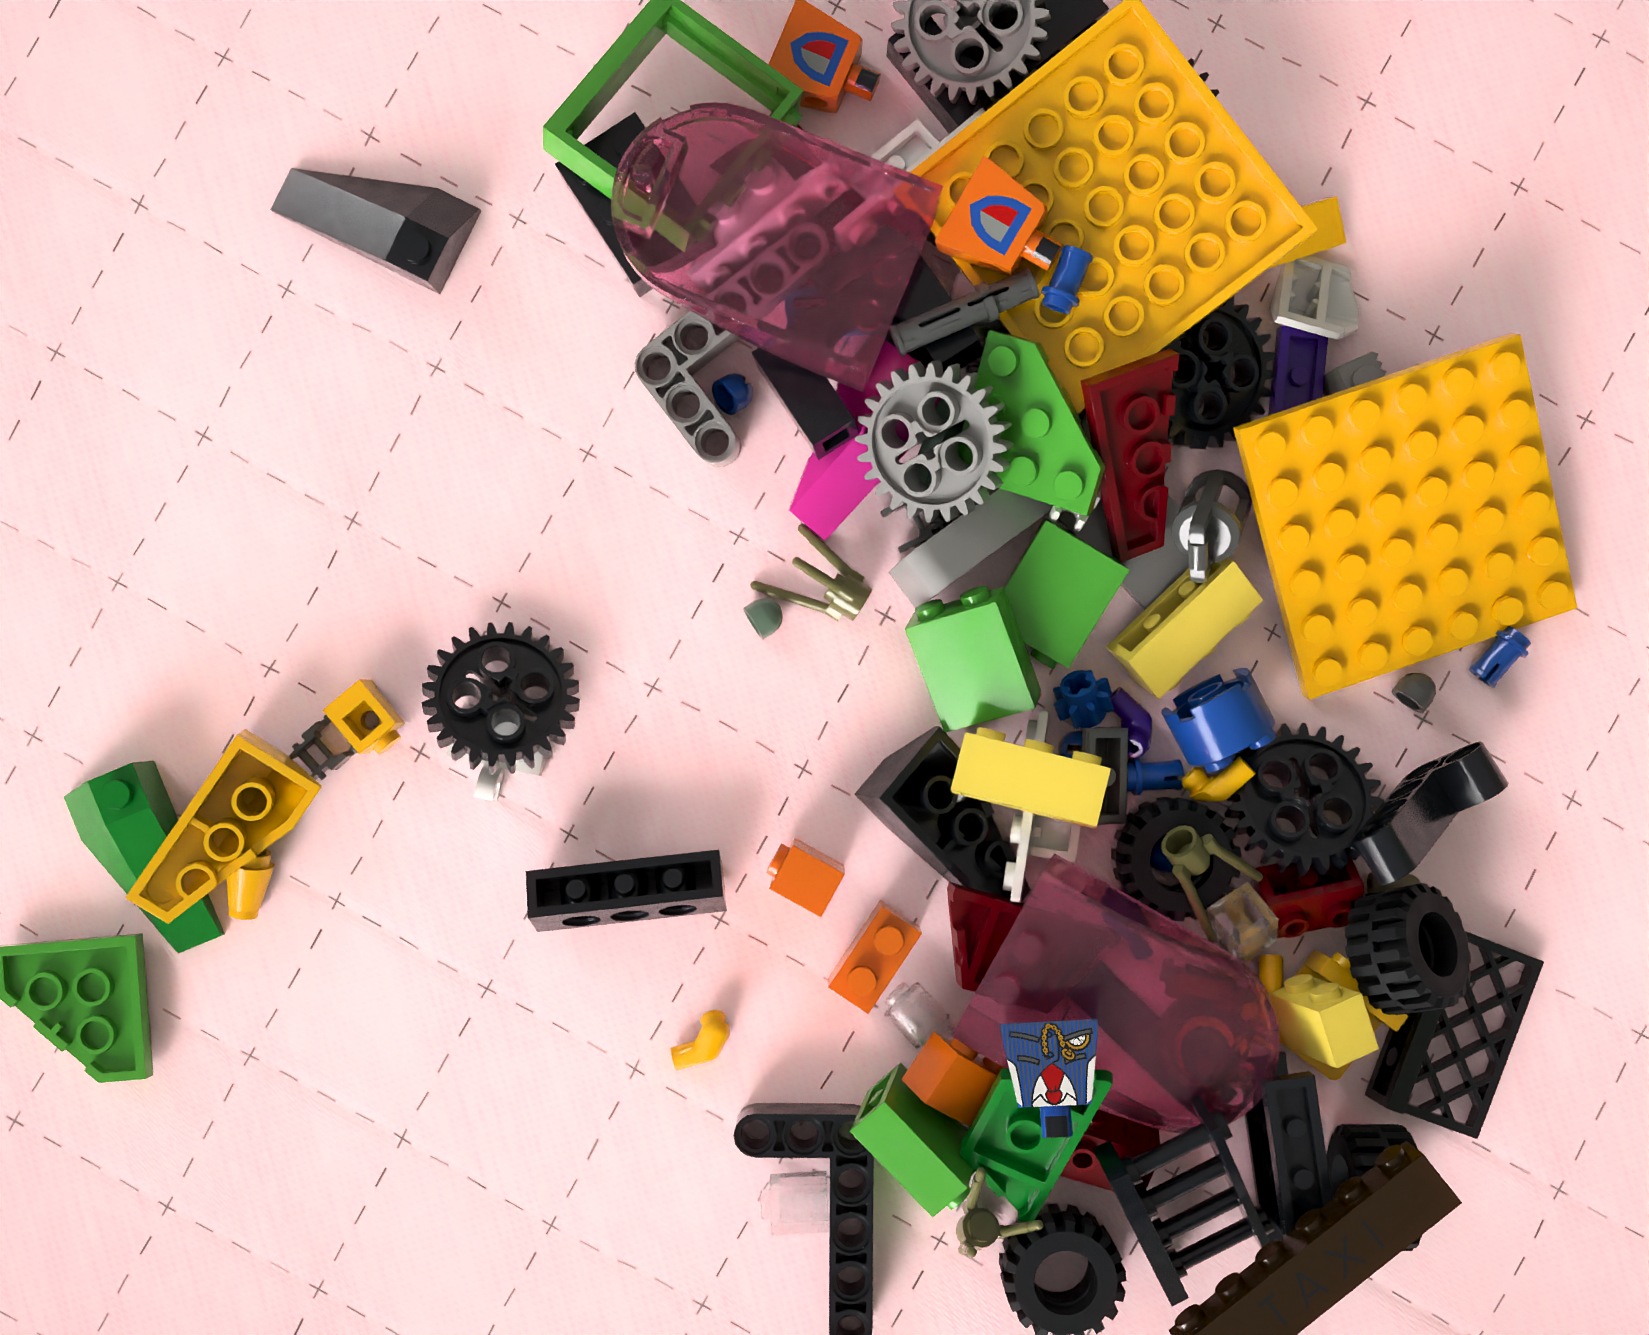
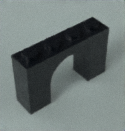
(1067, 23)
(813, 400)

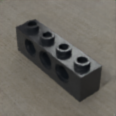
(625, 891)

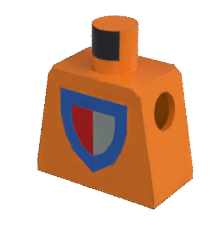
(822, 59)
(997, 224)

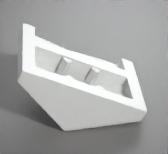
(1315, 297)

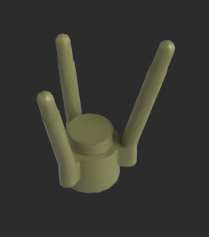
(845, 593)
(1190, 858)
(980, 1226)

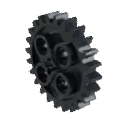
(1206, 374)
(473, 728)
(1344, 792)

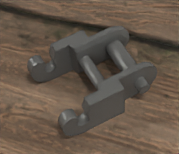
(924, 532)
(313, 736)

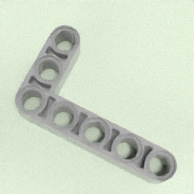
(680, 383)

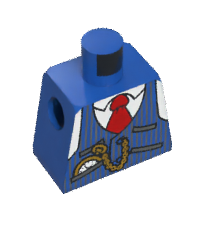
(1052, 1068)

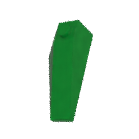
(123, 825)

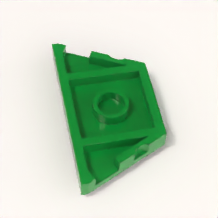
(1012, 1148)

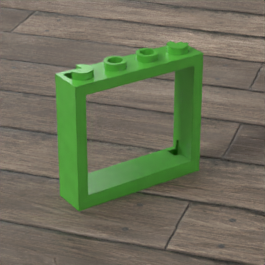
(627, 54)

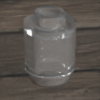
(917, 1014)

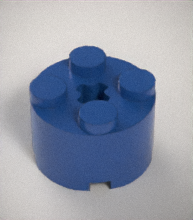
(1220, 720)

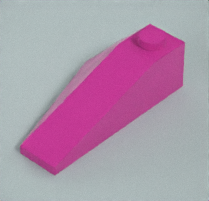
(836, 482)

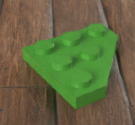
(1050, 449)
(85, 1000)

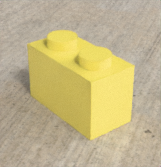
(1323, 1020)

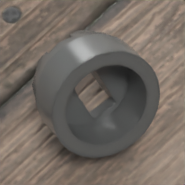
(1415, 691)

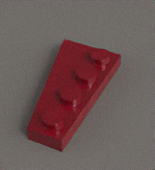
(1129, 429)

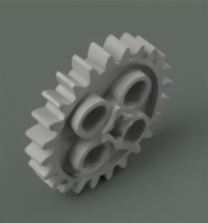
(940, 53)
(912, 401)

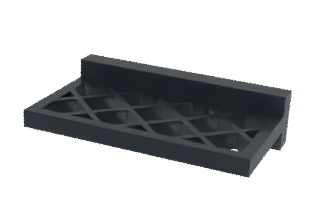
(1406, 1050)

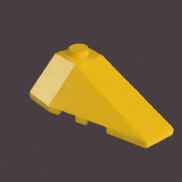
(234, 816)

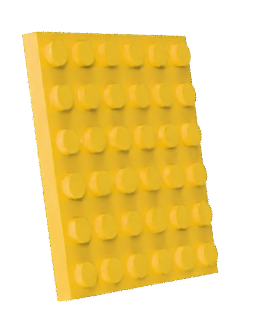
(1137, 175)
(1408, 515)

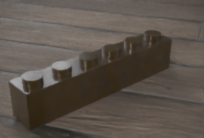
(1328, 1250)

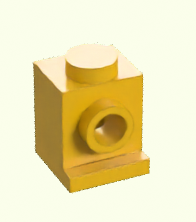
(349, 716)

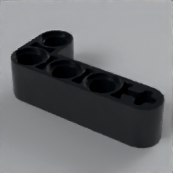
(1423, 808)

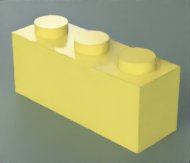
(1184, 626)
(1031, 777)

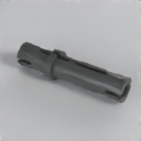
(965, 311)

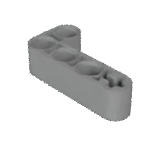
(965, 544)

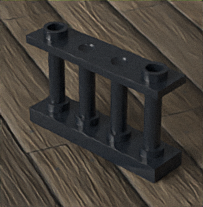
(1288, 1149)
(1143, 1204)

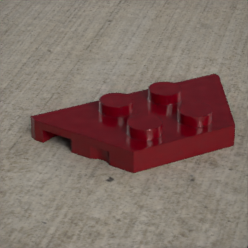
(977, 930)

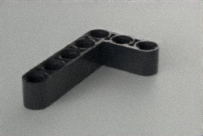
(845, 1202)

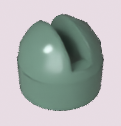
(764, 616)

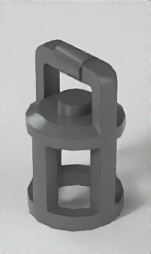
(1206, 528)

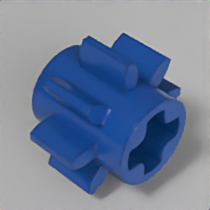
(1083, 699)

